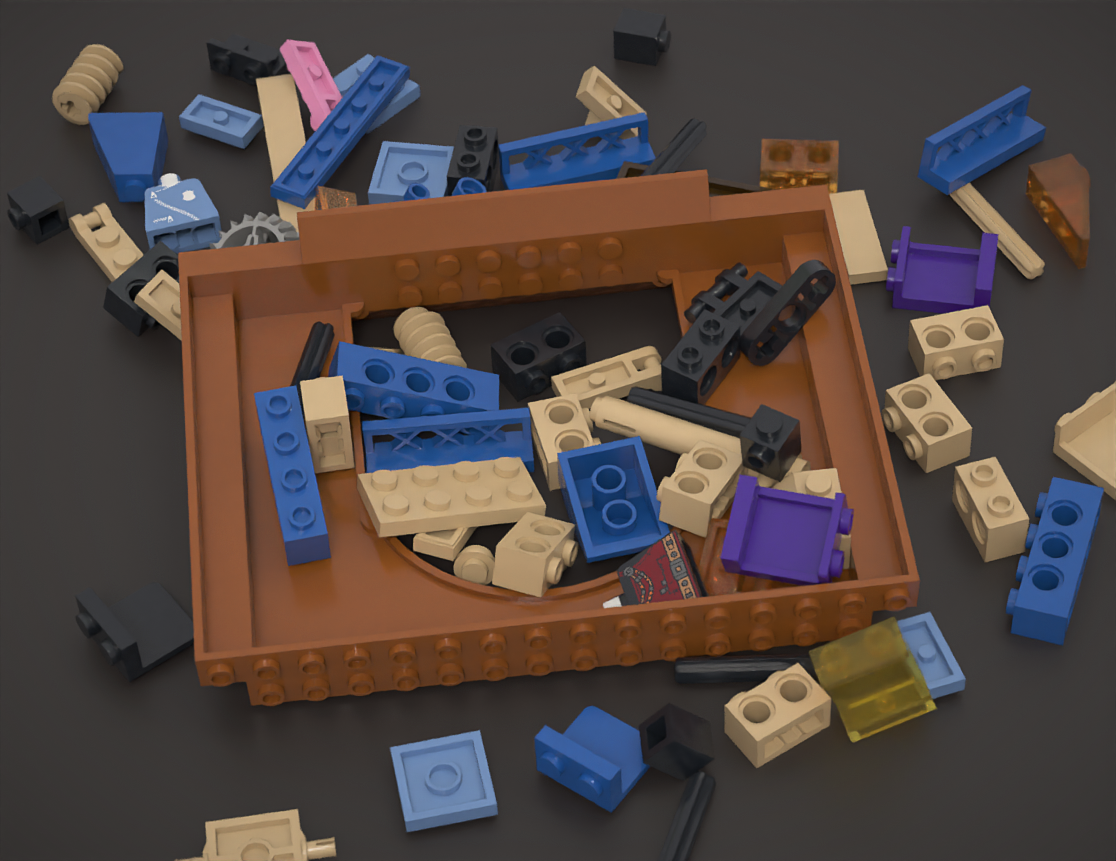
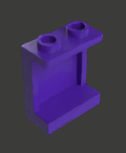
(941, 276)
(785, 534)

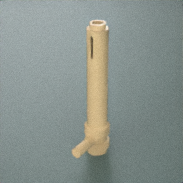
(670, 432)

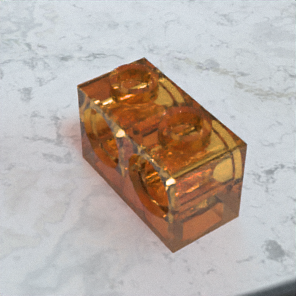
(799, 164)

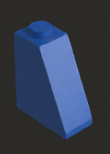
(130, 150)

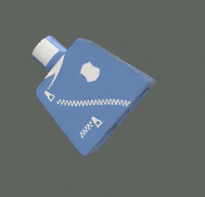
(180, 215)

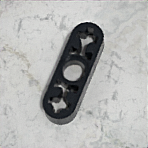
(760, 327)

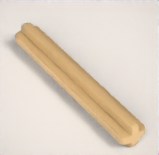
(991, 222)

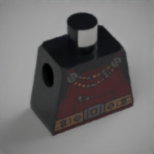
(660, 574)

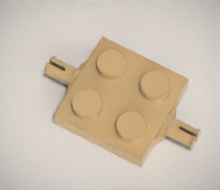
(262, 838)

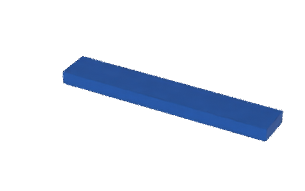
(340, 132)

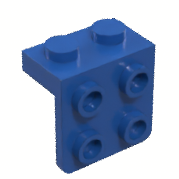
(593, 757)

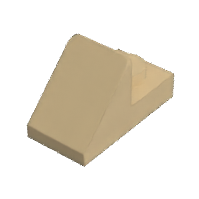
(606, 100)

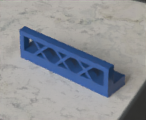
(989, 141)
(576, 162)
(448, 445)

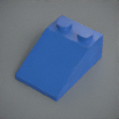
(611, 498)

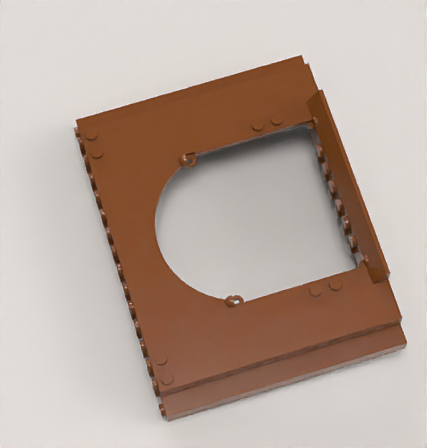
(378, 610)

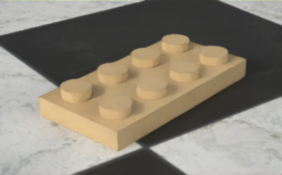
(449, 496)

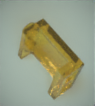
(873, 679)

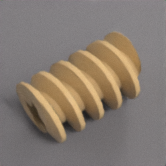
(87, 83)
(426, 337)

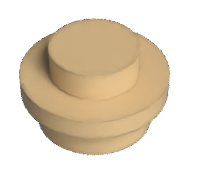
(475, 564)

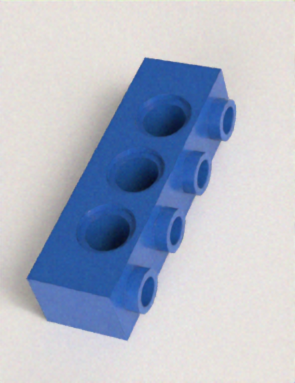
(411, 386)
(292, 475)
(1056, 560)

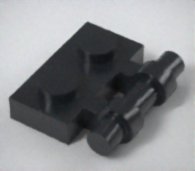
(745, 299)

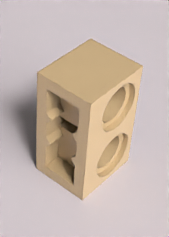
(956, 343)
(327, 423)
(927, 423)
(558, 427)
(700, 487)
(990, 509)
(534, 554)
(769, 723)

